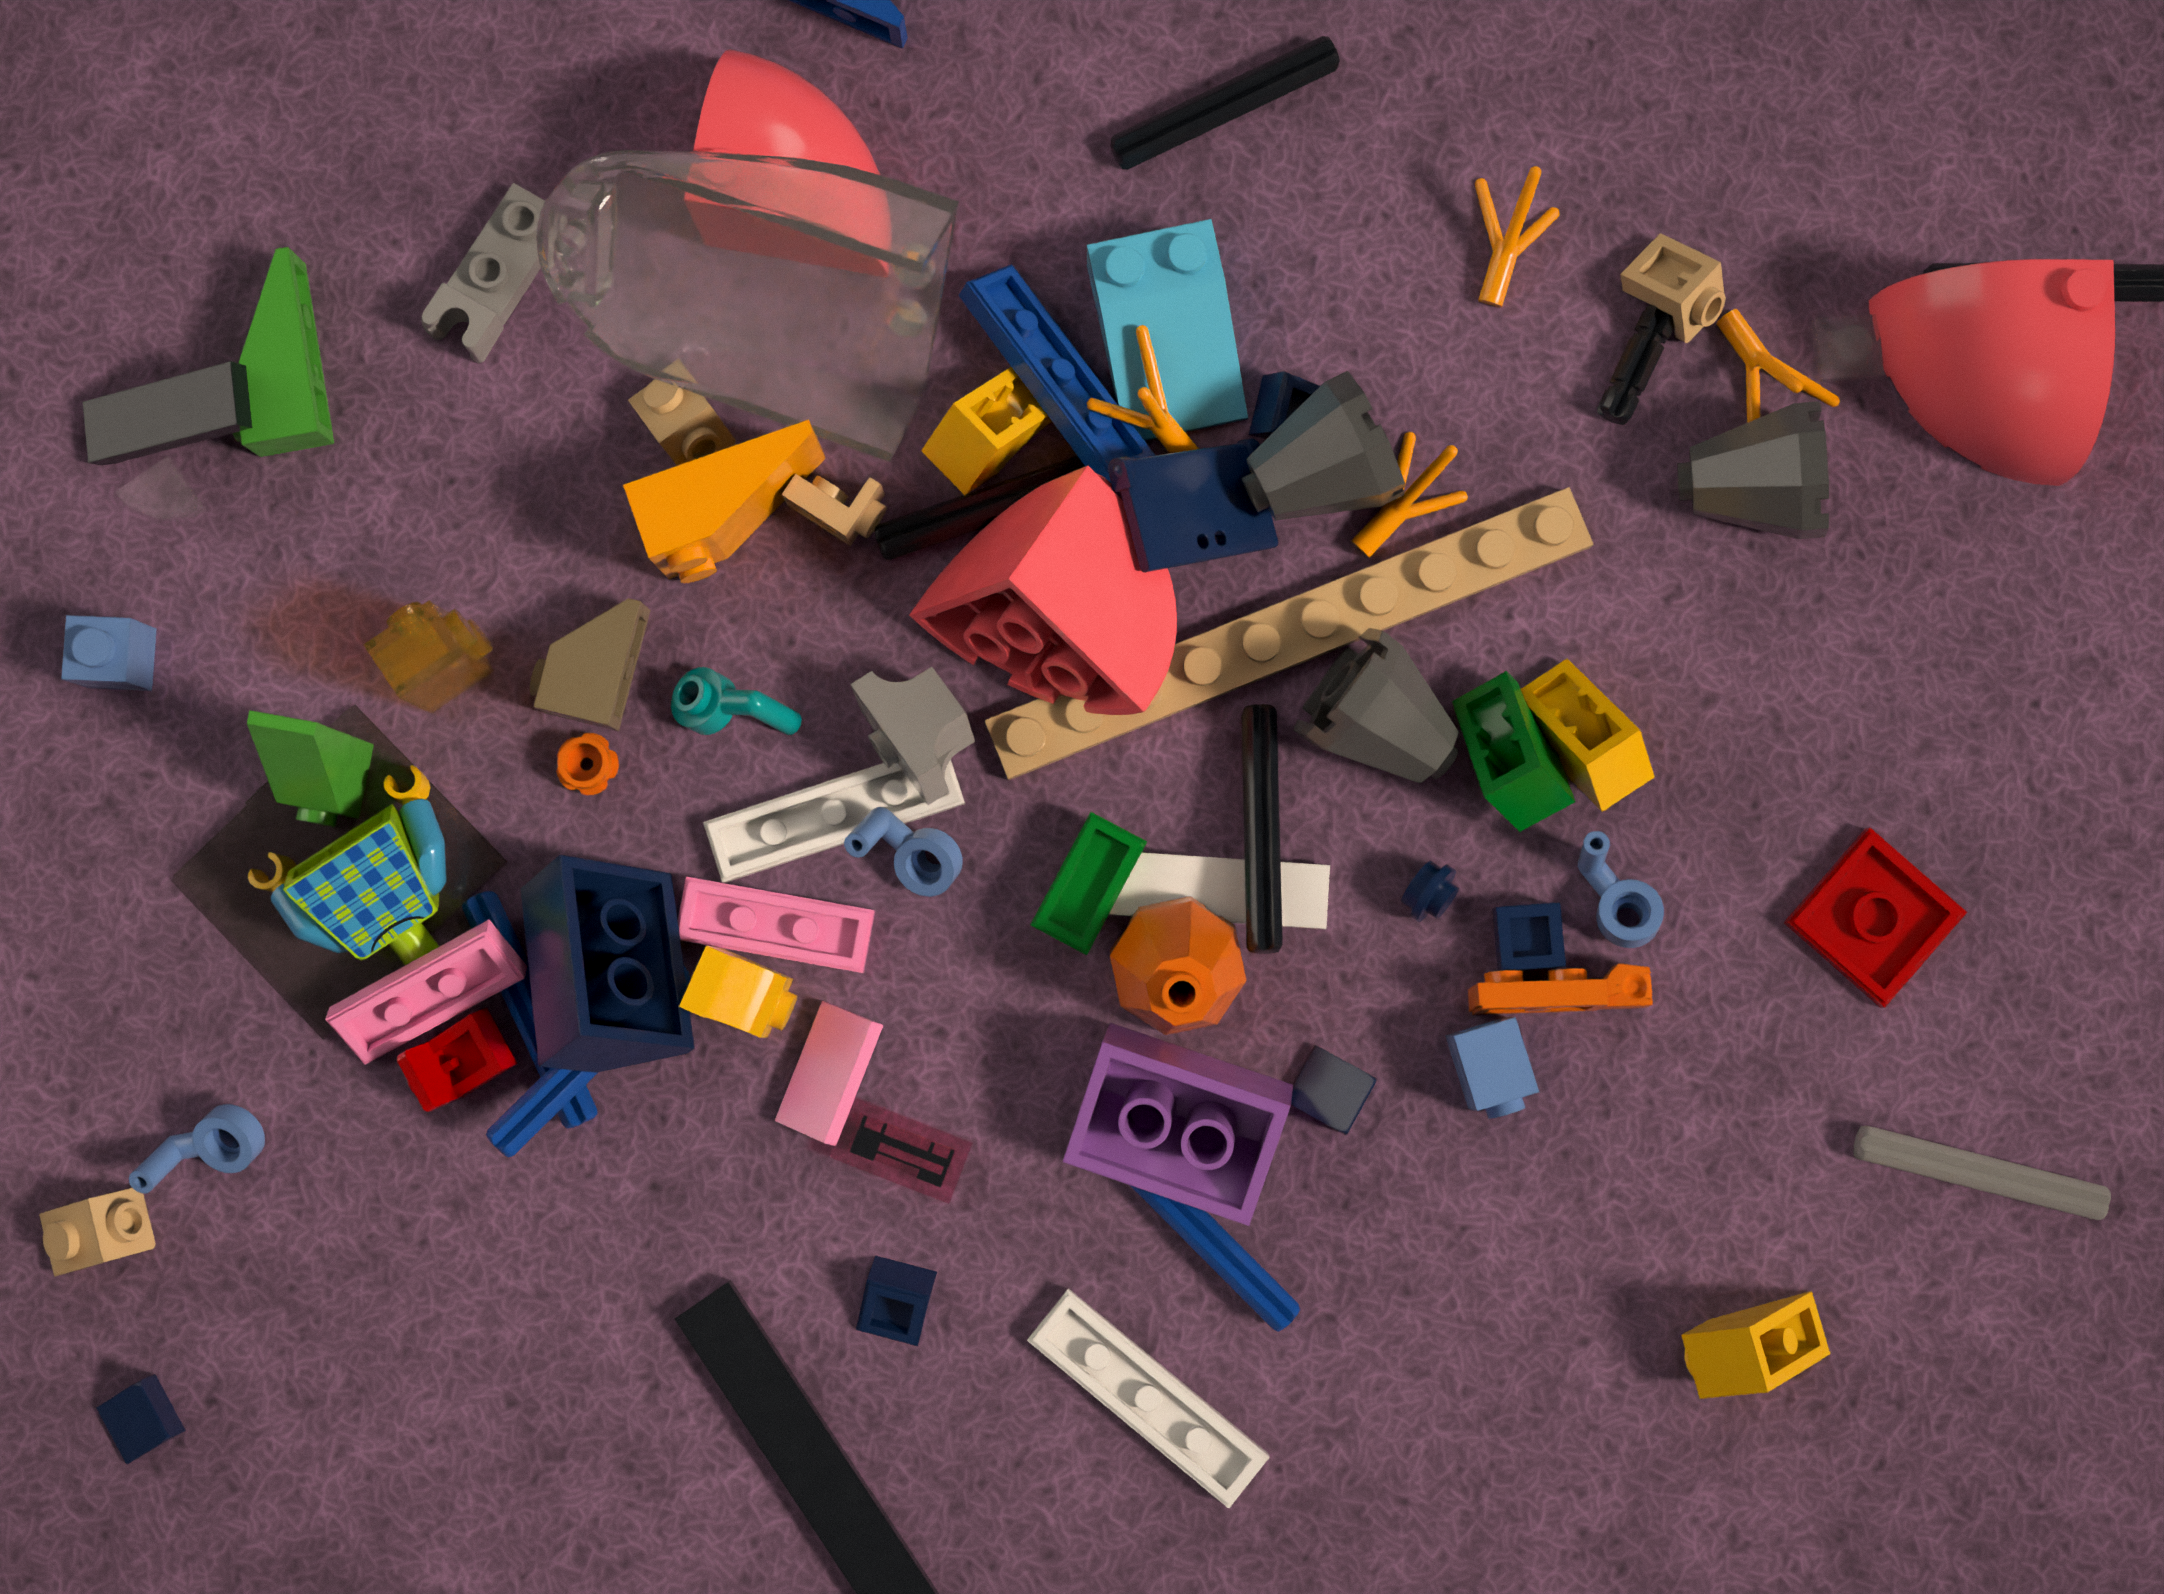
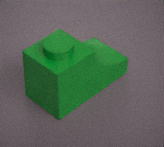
(1511, 754)

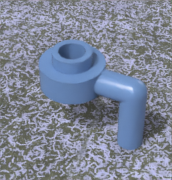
(910, 859)
(1619, 895)
(223, 1139)

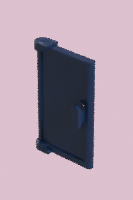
(1186, 500)

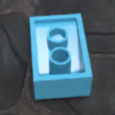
(1179, 292)

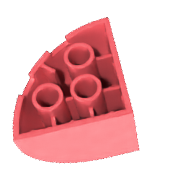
(775, 112)
(2005, 360)
(1059, 600)

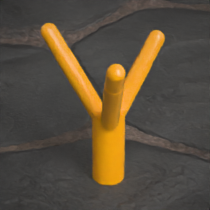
(1508, 249)
(1756, 357)
(1153, 400)
(1401, 509)

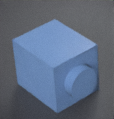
(108, 653)
(1493, 1066)

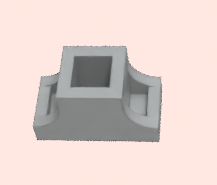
(915, 726)

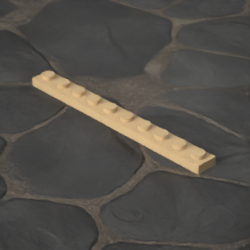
(1308, 627)

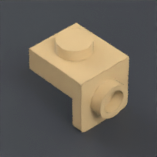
(681, 421)
(96, 1231)

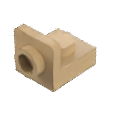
(1678, 283)
(825, 506)

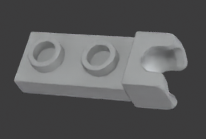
(490, 276)

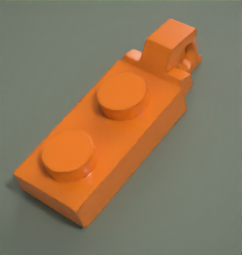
(1565, 991)

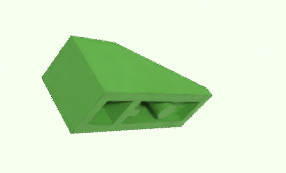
(285, 365)
(312, 766)

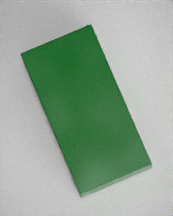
(1088, 883)

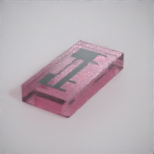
(902, 1150)

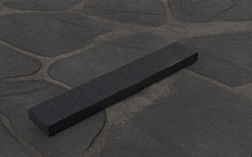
(801, 1446)

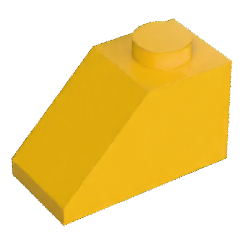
(1755, 1347)

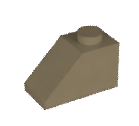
(592, 667)

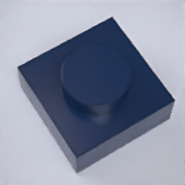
(1529, 937)

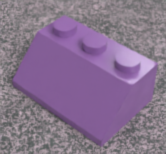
(1179, 1124)

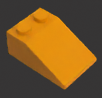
(715, 502)

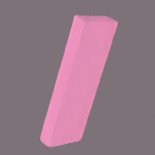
(775, 924)
(426, 992)

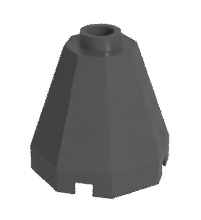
(1325, 458)
(1763, 474)
(1380, 712)

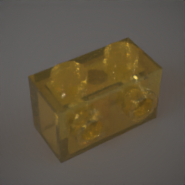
(430, 654)

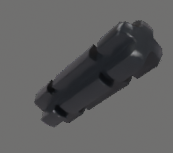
(1636, 365)

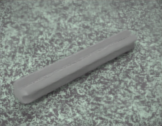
(1982, 1172)

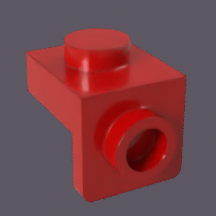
(456, 1061)

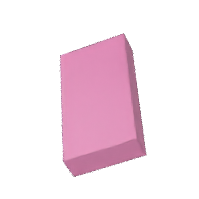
(828, 1073)

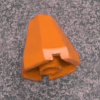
(1171, 945)

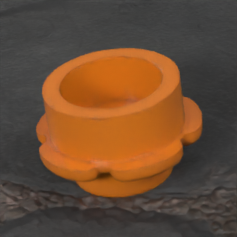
(570, 761)

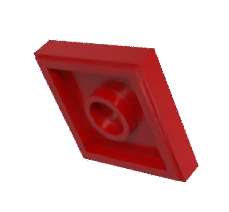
(1875, 917)

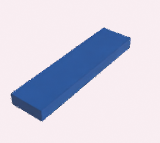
(1050, 368)

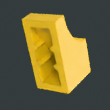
(985, 431)
(1590, 734)
(739, 993)

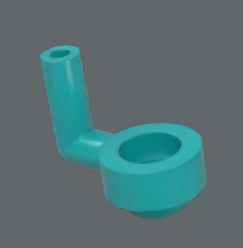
(708, 700)

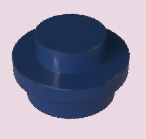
(1430, 891)

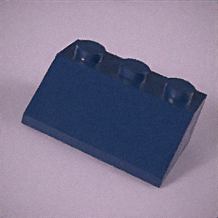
(604, 965)

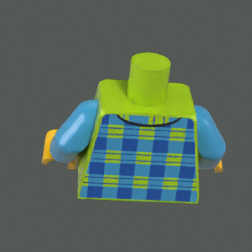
(369, 883)

